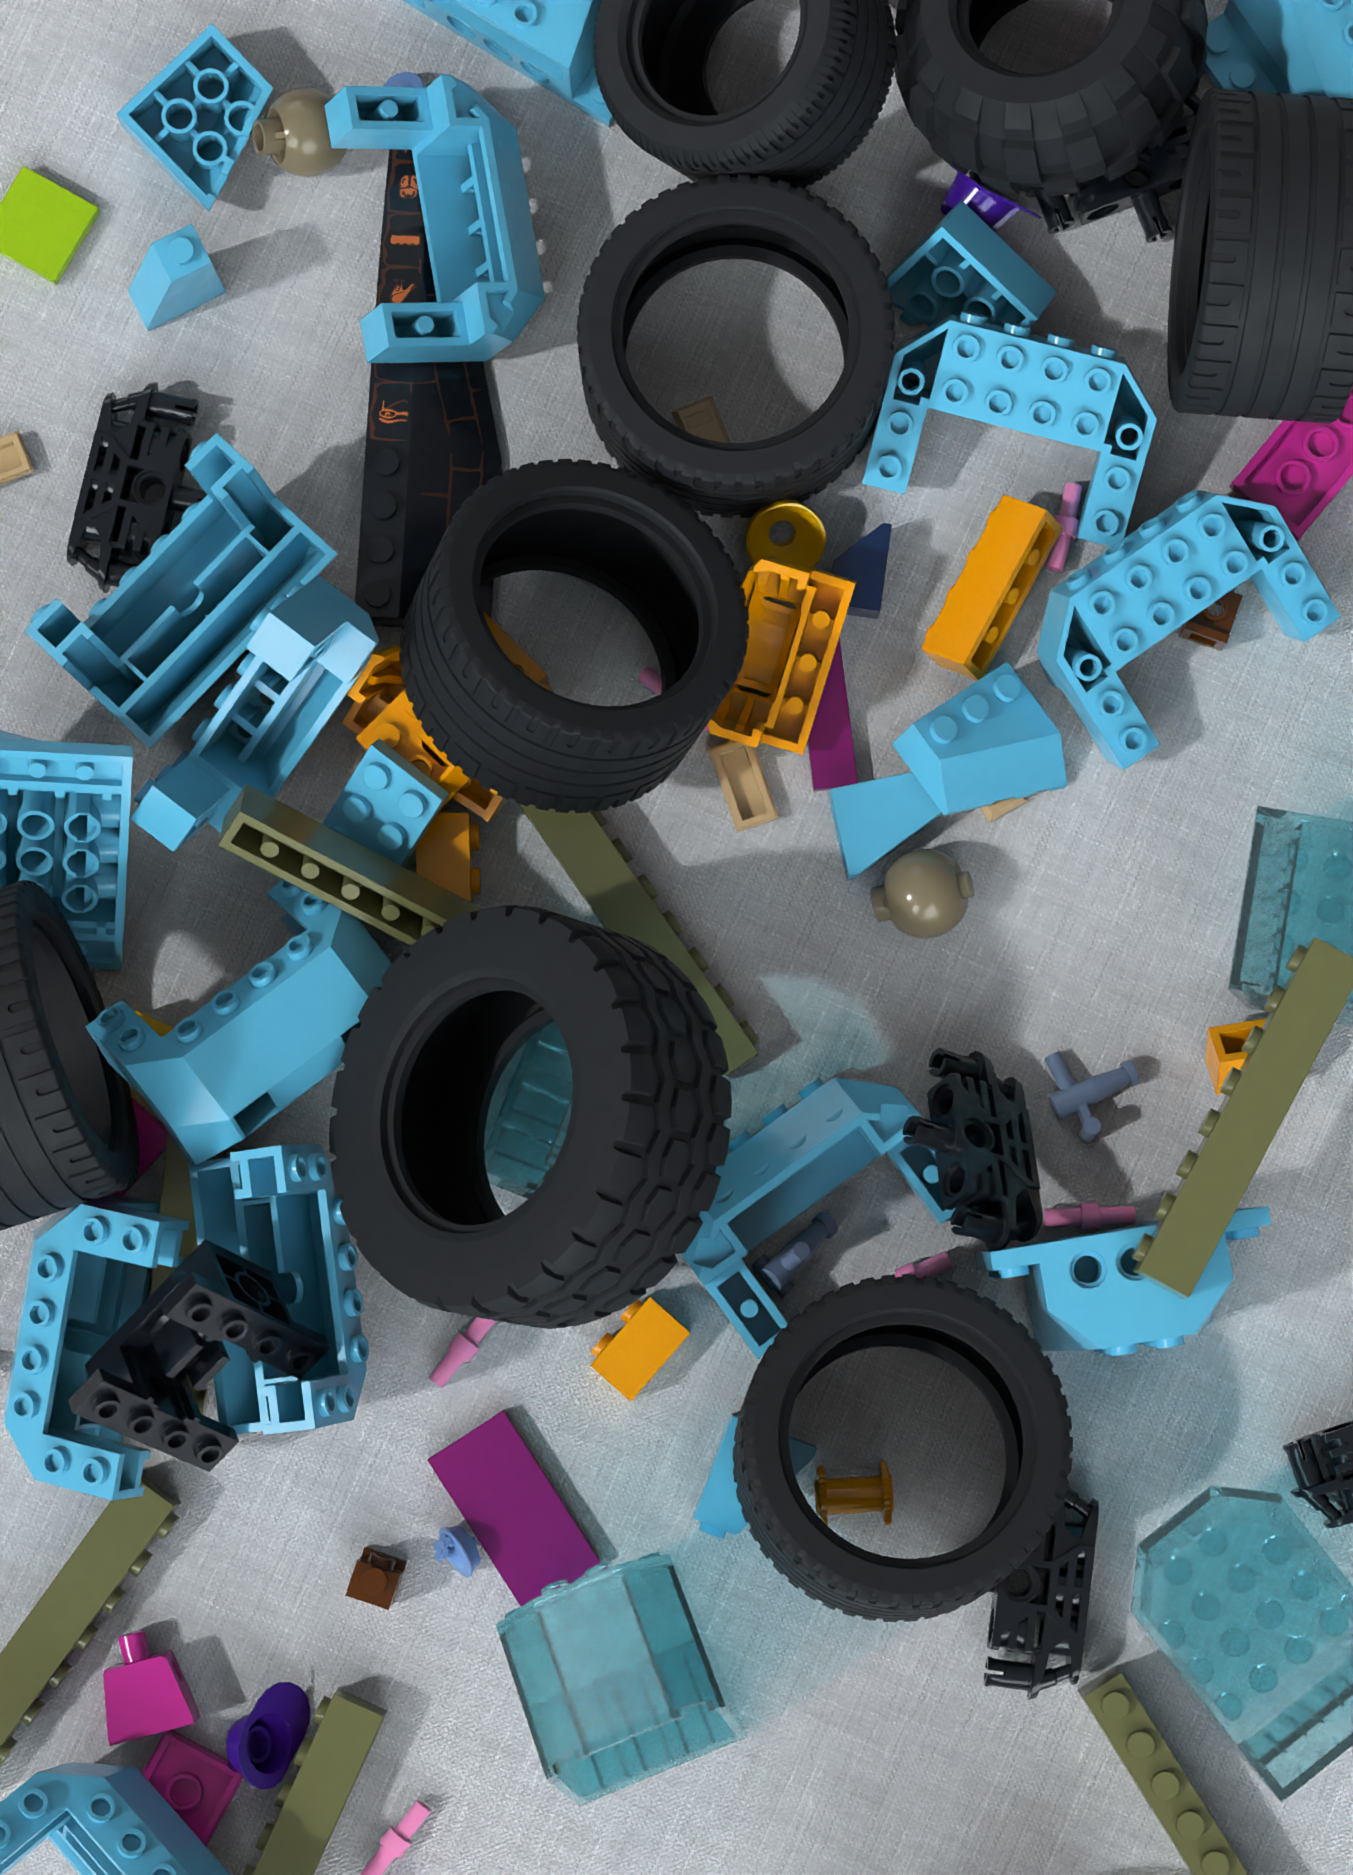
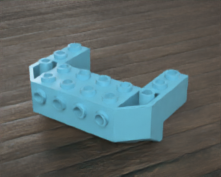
(471, 214)
(1025, 386)
(1157, 584)
(289, 686)
(787, 1171)

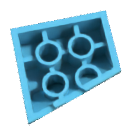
(198, 114)
(969, 270)
(985, 746)

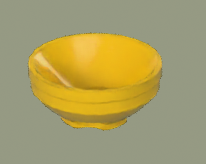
(803, 547)

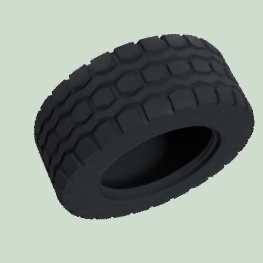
(636, 1139)

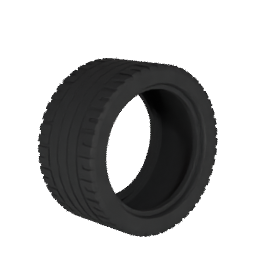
(757, 223)
(1264, 259)
(628, 543)
(62, 1105)
(981, 1345)

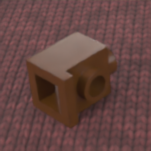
(1211, 629)
(376, 1578)

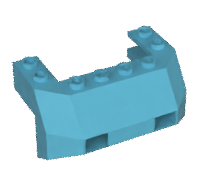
(190, 601)
(258, 1038)
(285, 1216)
(80, 1287)
(102, 1823)

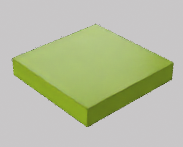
(43, 225)

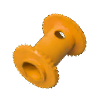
(854, 1494)

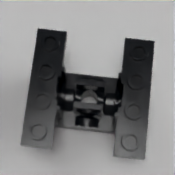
(141, 1371)

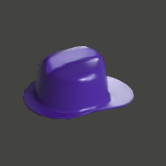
(987, 205)
(269, 1736)

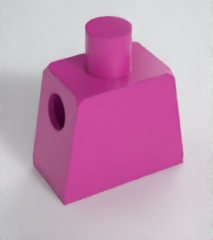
(145, 1692)

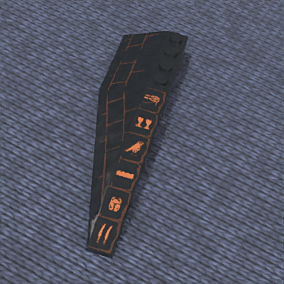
(426, 428)

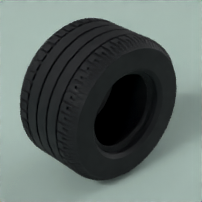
(800, 129)

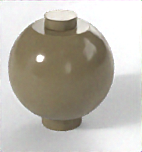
(298, 133)
(923, 893)

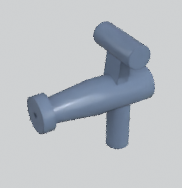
(1079, 1096)
(795, 1254)

